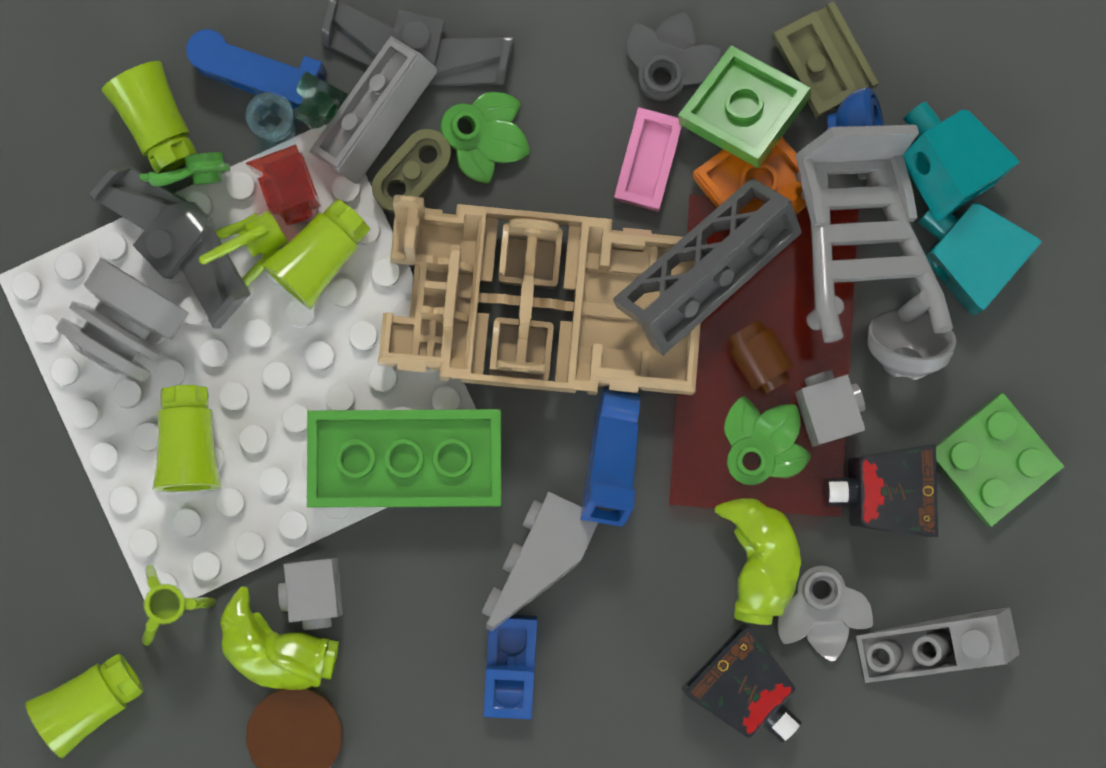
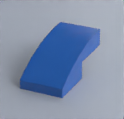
(511, 668)

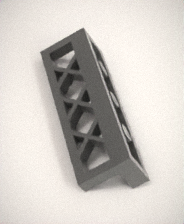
(718, 267)

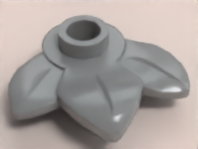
(825, 619)

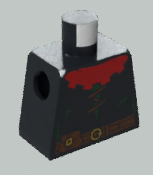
(890, 491)
(745, 687)

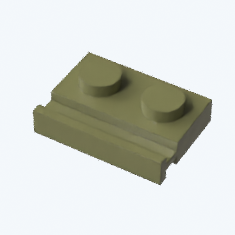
(824, 57)

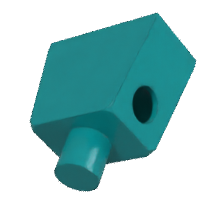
(954, 159)
(976, 253)

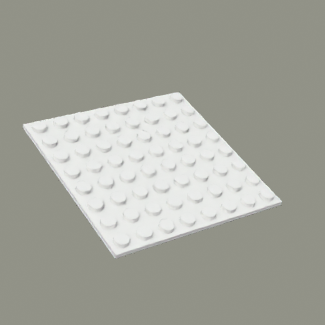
(259, 375)

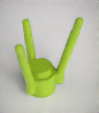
(257, 233)
(166, 604)

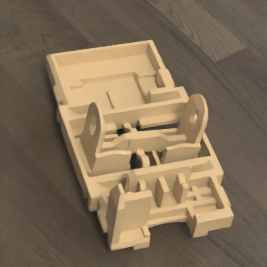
(593, 350)

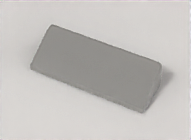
(374, 110)

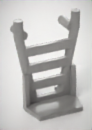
(876, 156)

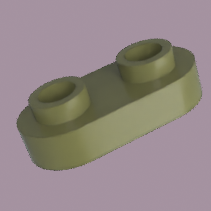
(409, 170)

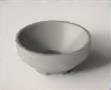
(909, 348)

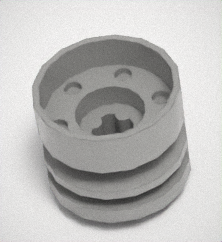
(121, 321)

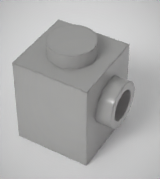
(830, 407)
(311, 592)

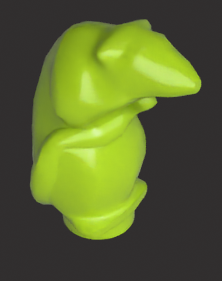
(772, 563)
(273, 659)

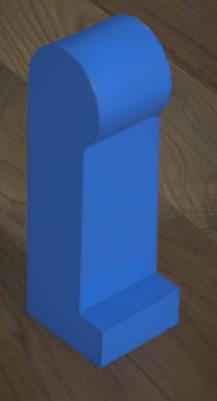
(246, 69)
(612, 459)

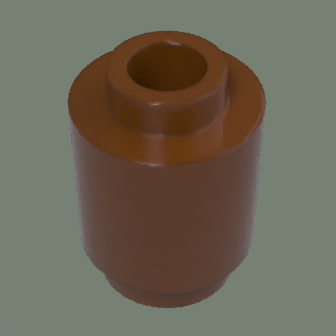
(761, 357)

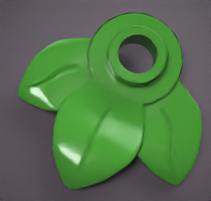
(492, 134)
(202, 167)
(767, 435)

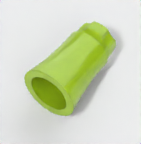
(151, 115)
(317, 252)
(185, 441)
(83, 703)

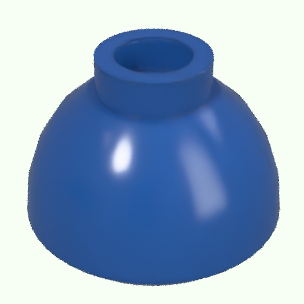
(857, 109)

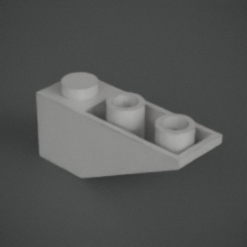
(549, 553)
(939, 646)

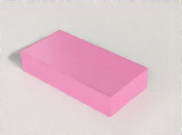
(648, 160)

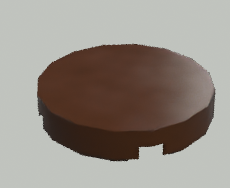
(294, 730)

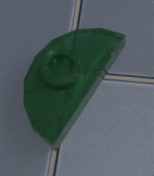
(319, 101)

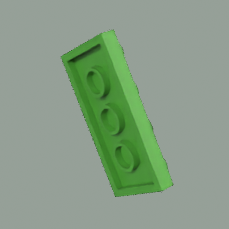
(404, 458)

